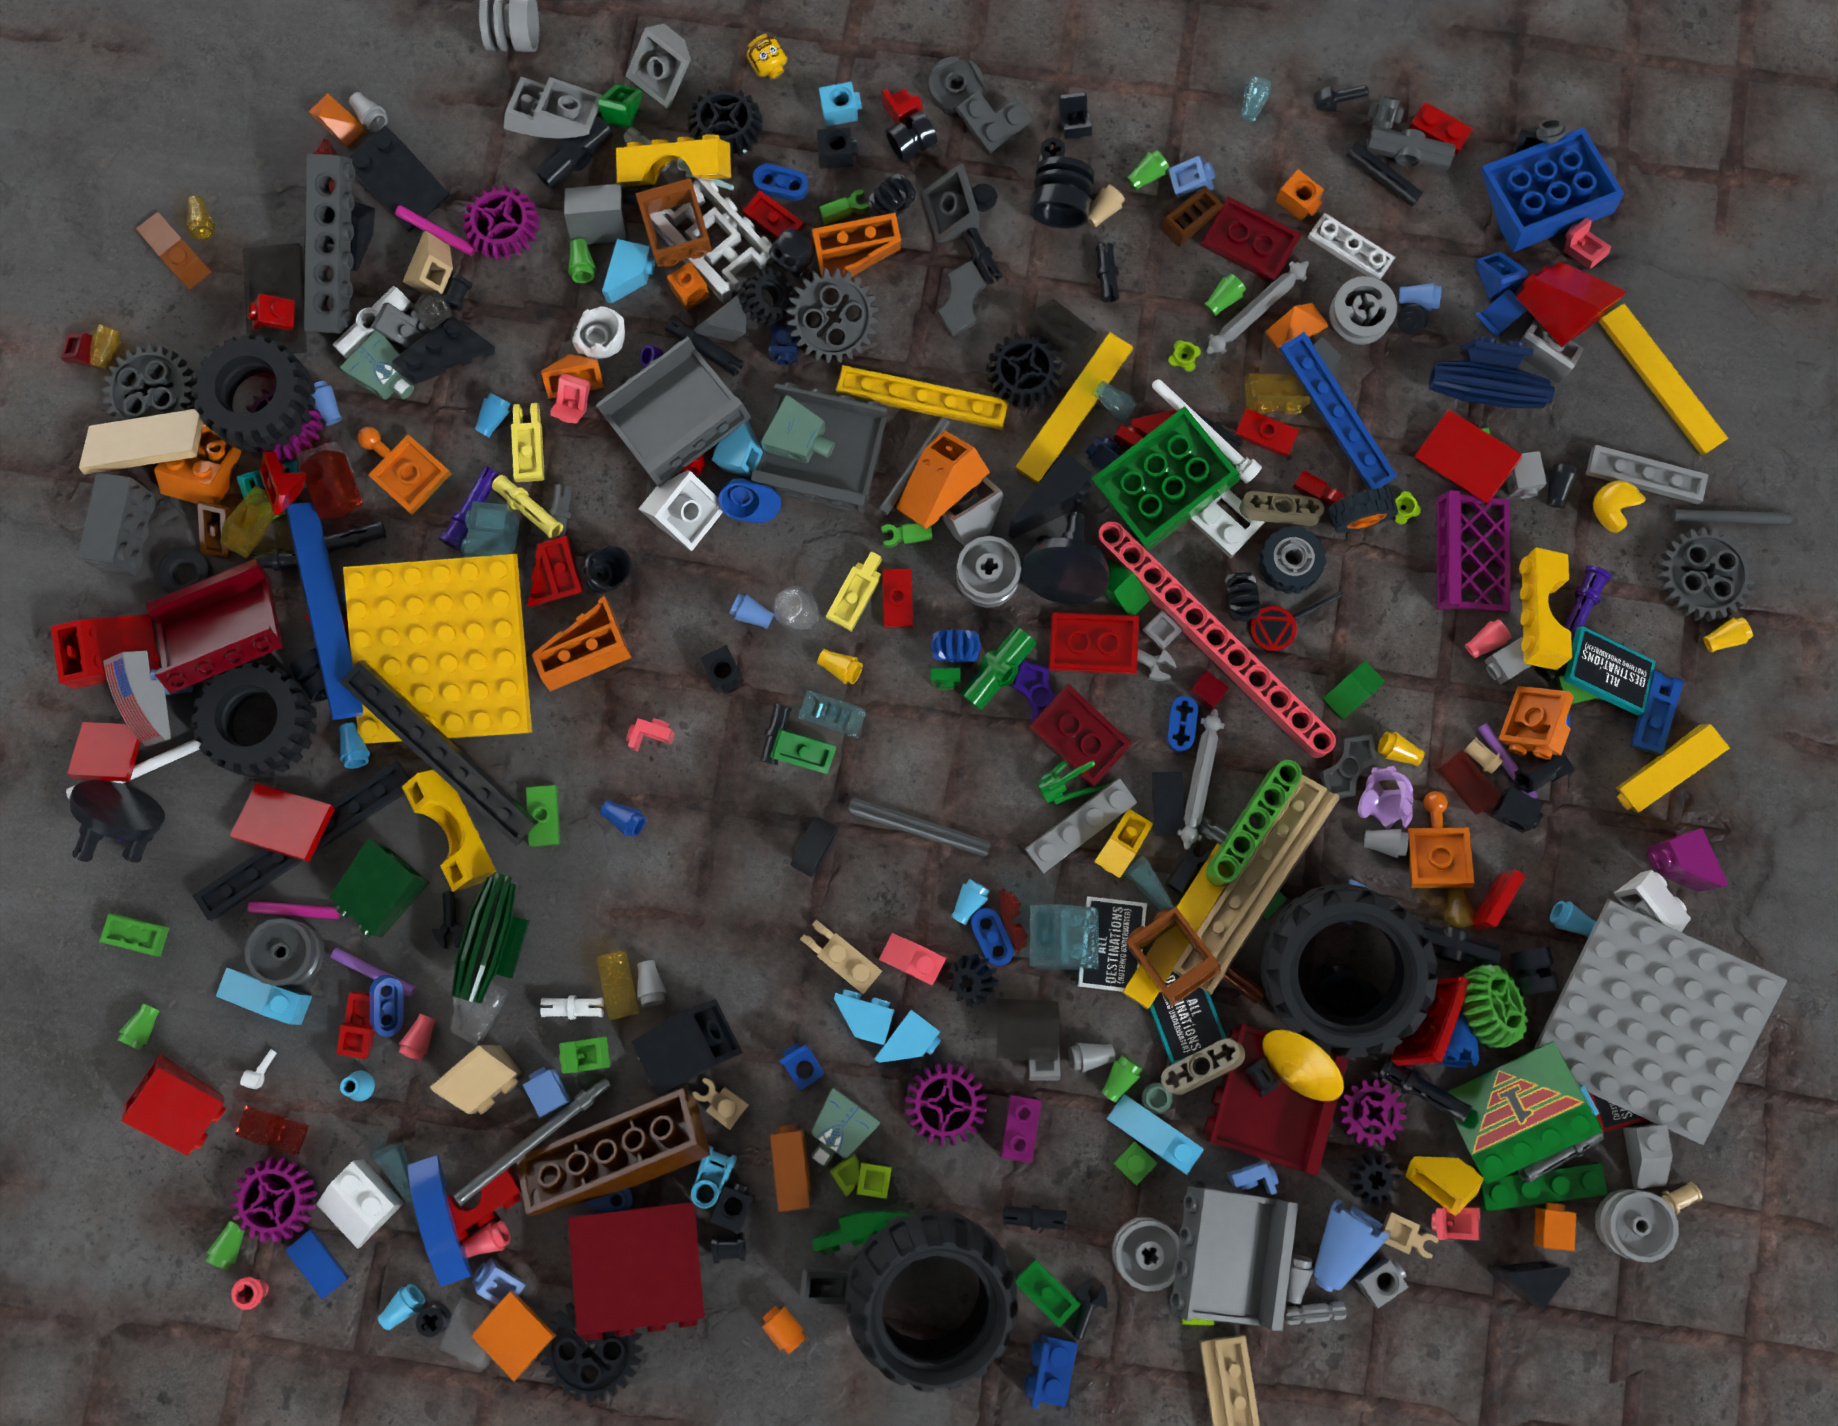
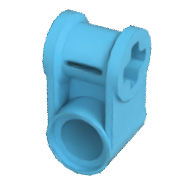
(713, 1176)

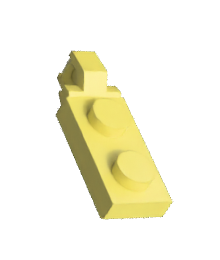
(855, 593)

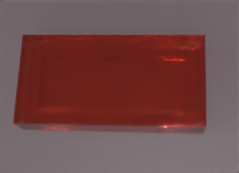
(1469, 782)

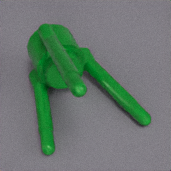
(1053, 787)

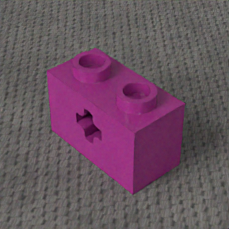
(1020, 1128)

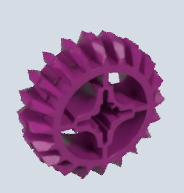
(507, 236)
(297, 443)
(943, 1125)
(267, 1190)

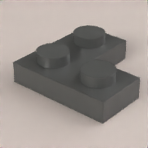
(989, 127)
(398, 326)

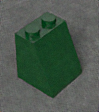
(377, 889)

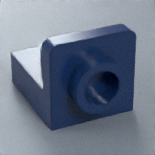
(783, 345)

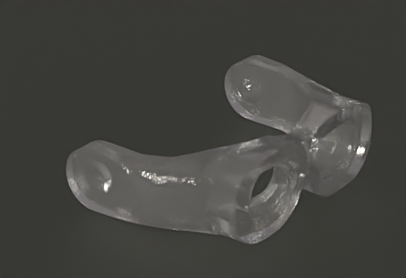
(308, 454)

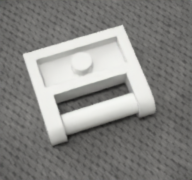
(1222, 528)

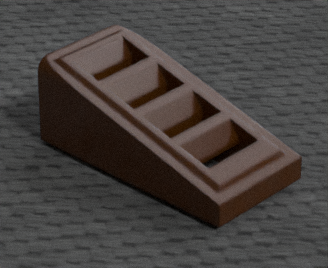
(1176, 226)

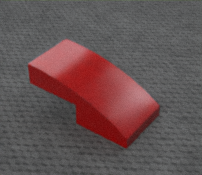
(356, 1032)

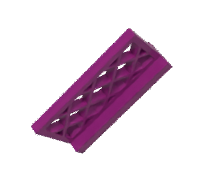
(1450, 547)

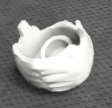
(599, 333)

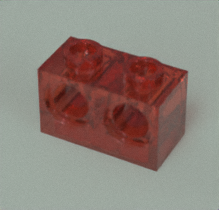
(331, 484)

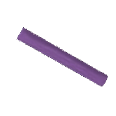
(1497, 747)
(367, 969)

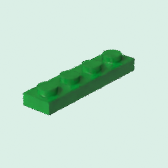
(1554, 1186)

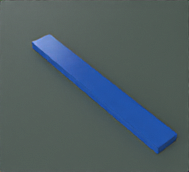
(323, 608)

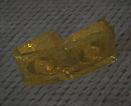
(617, 985)

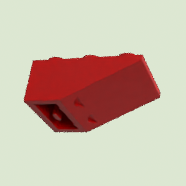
(86, 643)

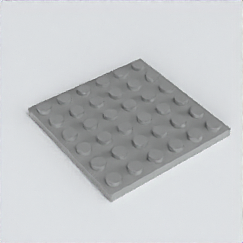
(1659, 1020)

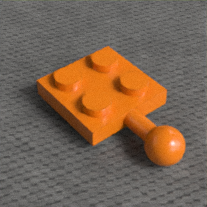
(406, 471)
(1439, 854)

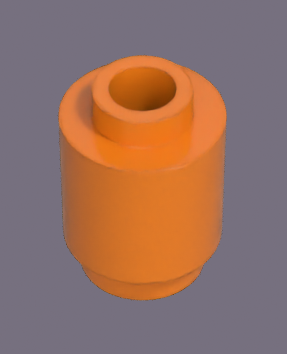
(783, 1329)

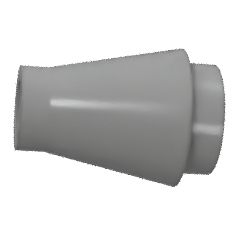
(369, 113)
(1390, 842)
(650, 986)
(1089, 1056)
(1299, 1277)

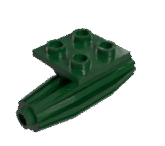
(489, 941)

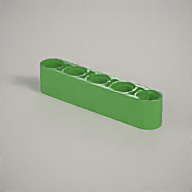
(1263, 813)

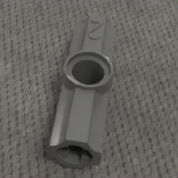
(1410, 148)

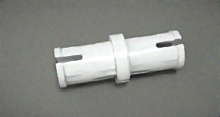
(572, 1007)

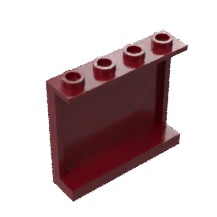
(215, 625)
(1272, 1127)
(635, 1270)

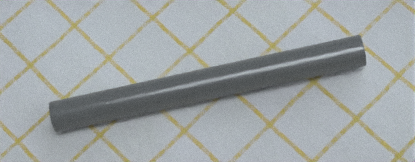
(900, 485)
(1732, 516)

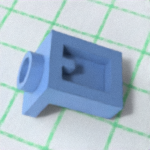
(1191, 176)
(1247, 1177)
(495, 1282)

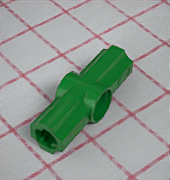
(998, 668)

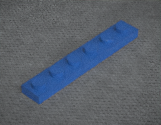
(1337, 412)

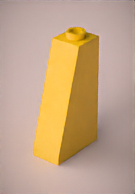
(1671, 768)

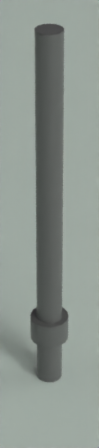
(582, 1101)

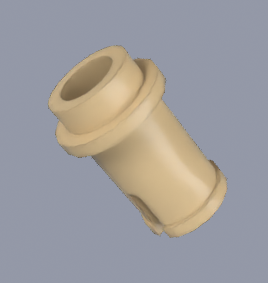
(1483, 756)
(1682, 1197)

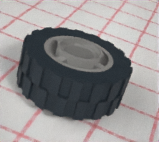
(1304, 548)

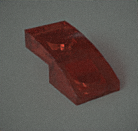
(272, 1130)

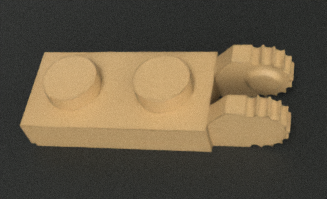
(844, 959)

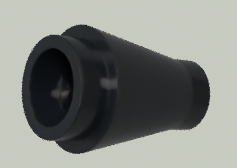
(1561, 482)

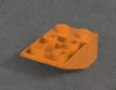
(202, 476)
(940, 479)

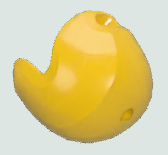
(1611, 500)

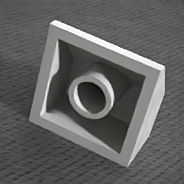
(1650, 897)
(359, 1202)

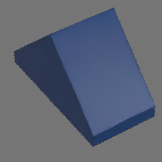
(1500, 274)

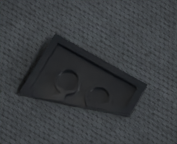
(440, 349)

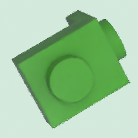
(584, 1055)

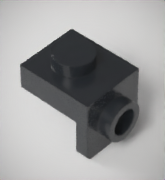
(1074, 116)

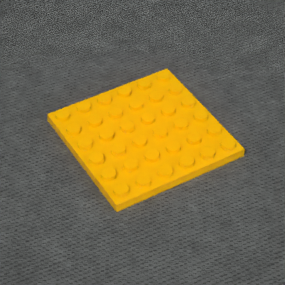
(444, 641)

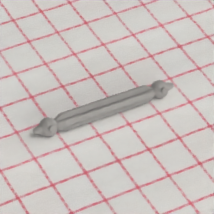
(1257, 307)
(1200, 779)

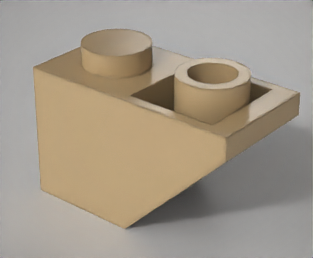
(430, 265)

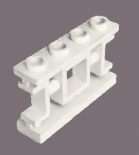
(731, 223)

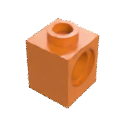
(1300, 184)
(688, 286)
(1555, 1227)

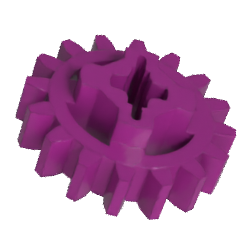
(1382, 1104)

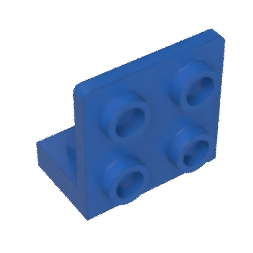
(1052, 1371)

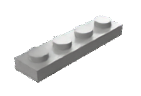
(1647, 474)
(1080, 825)

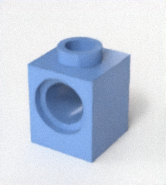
(546, 1091)

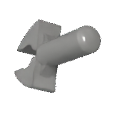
(1151, 661)

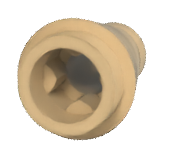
(1105, 205)

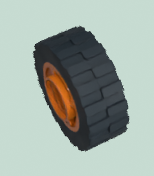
(1363, 510)

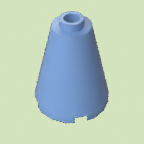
(1346, 1245)

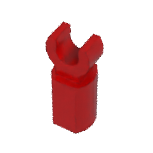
(1317, 488)

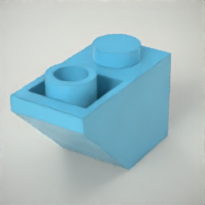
(738, 451)
(865, 1019)

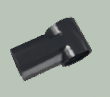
(1541, 772)

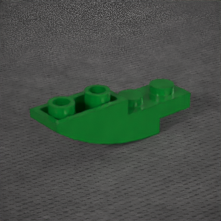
(854, 1228)

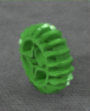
(1494, 1007)

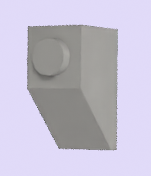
(1648, 1154)

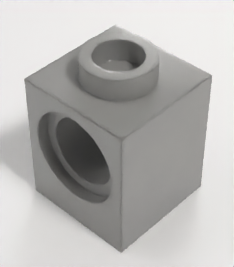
(1527, 476)
(1506, 662)
(1368, 1281)

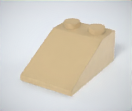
(478, 1079)

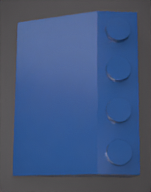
(1550, 189)

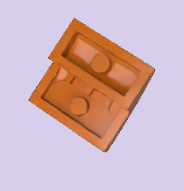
(513, 1335)

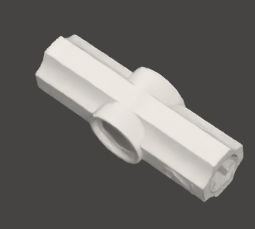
(359, 331)

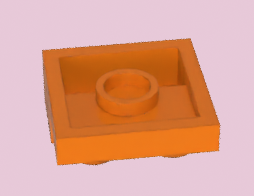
(1537, 722)

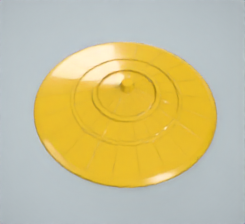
(1303, 1065)

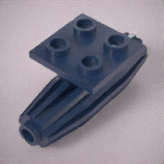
(1491, 376)

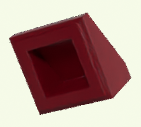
(77, 348)
(1208, 690)

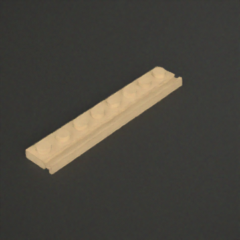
(1261, 878)
(1229, 1381)

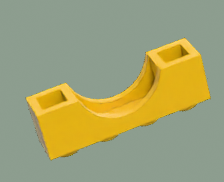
(643, 163)
(1544, 638)
(467, 857)

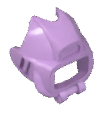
(1387, 804)

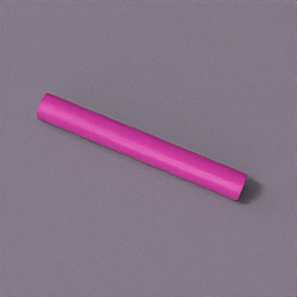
(435, 230)
(293, 910)

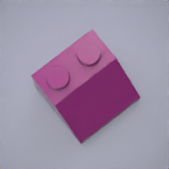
(1688, 861)

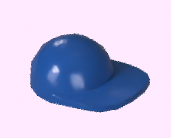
(749, 501)

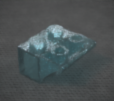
(490, 530)
(1063, 937)

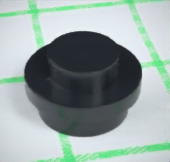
(984, 196)

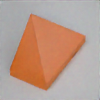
(337, 121)
(1294, 322)
(573, 365)

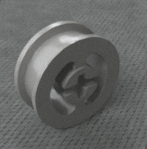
(1377, 300)

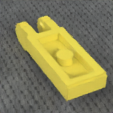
(527, 445)

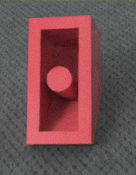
(912, 959)

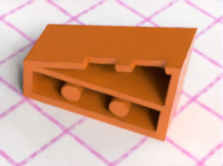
(856, 244)
(583, 648)

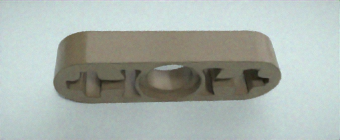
(1261, 507)
(1219, 1050)

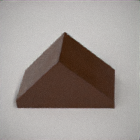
(210, 523)

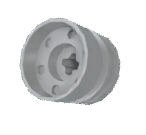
(506, 21)

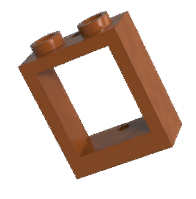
(666, 198)
(1189, 981)
(791, 1168)

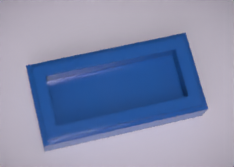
(317, 1264)

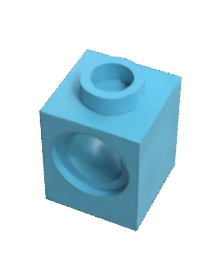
(837, 93)

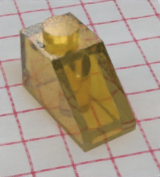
(247, 523)

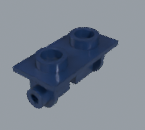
(1103, 452)

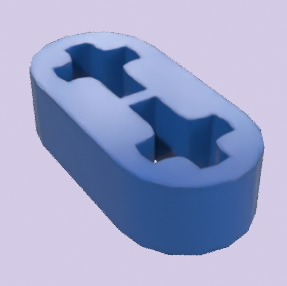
(1189, 724)

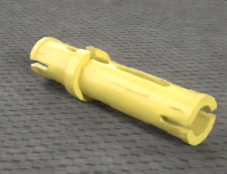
(519, 500)

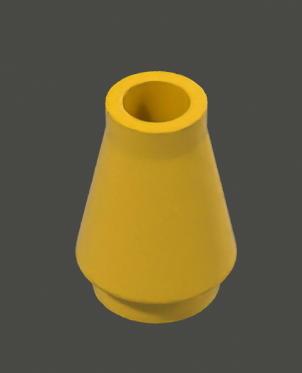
(1730, 634)
(842, 666)
(1399, 749)

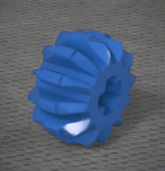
(956, 646)

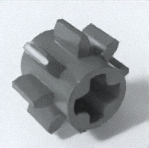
(1385, 111)

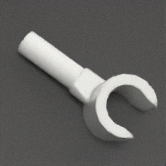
(256, 1079)

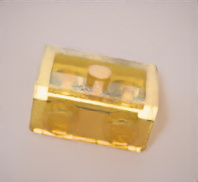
(1274, 393)

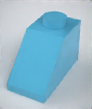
(628, 270)
(910, 1040)

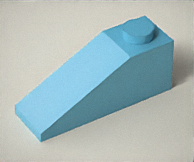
(265, 999)
(1155, 1134)

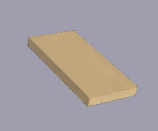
(141, 441)

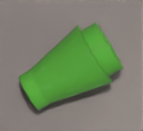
(1149, 169)
(581, 264)
(1225, 294)
(139, 1027)
(1121, 1077)
(226, 1247)

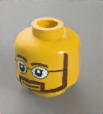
(766, 56)

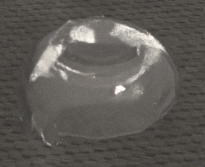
(796, 608)

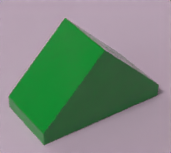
(620, 105)
(1125, 590)
(1353, 690)

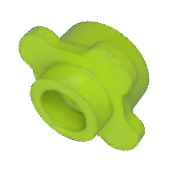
(1184, 348)
(1412, 508)

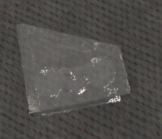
(474, 1019)

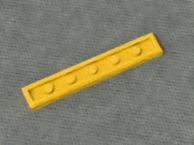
(1663, 379)
(922, 397)
(1073, 409)
(1170, 946)

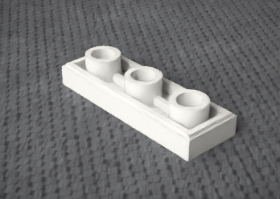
(1336, 239)

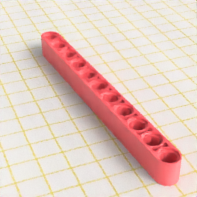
(1218, 653)

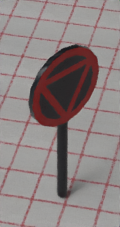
(1277, 627)

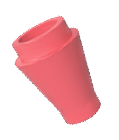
(1489, 638)
(417, 1039)
(488, 1239)
(249, 1292)

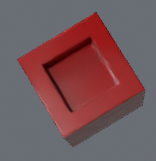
(901, 104)

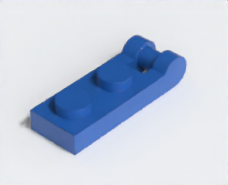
(1654, 725)

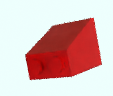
(1567, 300)
(173, 1106)

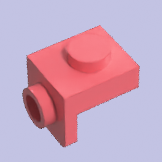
(1584, 245)
(571, 399)
(656, 730)
(1463, 1226)

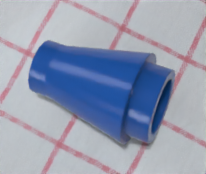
(624, 818)

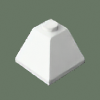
(683, 508)

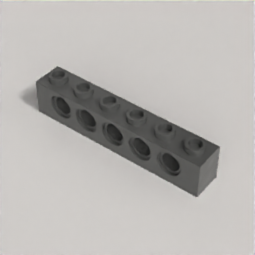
(319, 231)

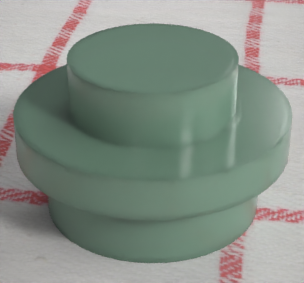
(1156, 1098)

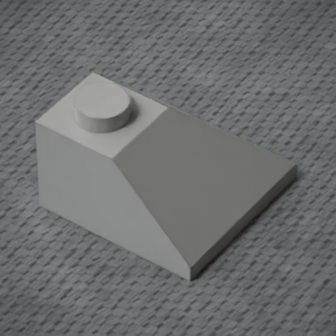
(659, 63)
(974, 512)

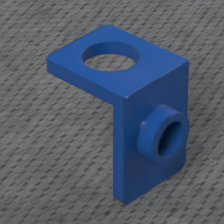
(1502, 312)
(795, 1055)

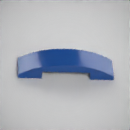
(436, 1221)

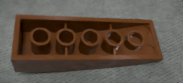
(614, 1154)

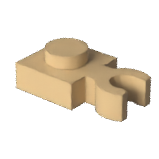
(724, 1106)
(1404, 1235)

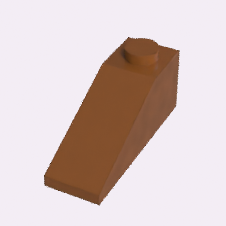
(173, 250)

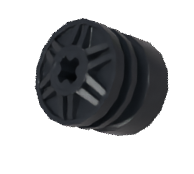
(1062, 192)

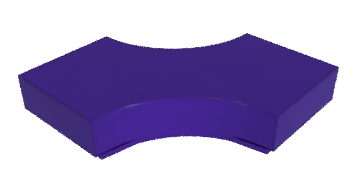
(1034, 686)

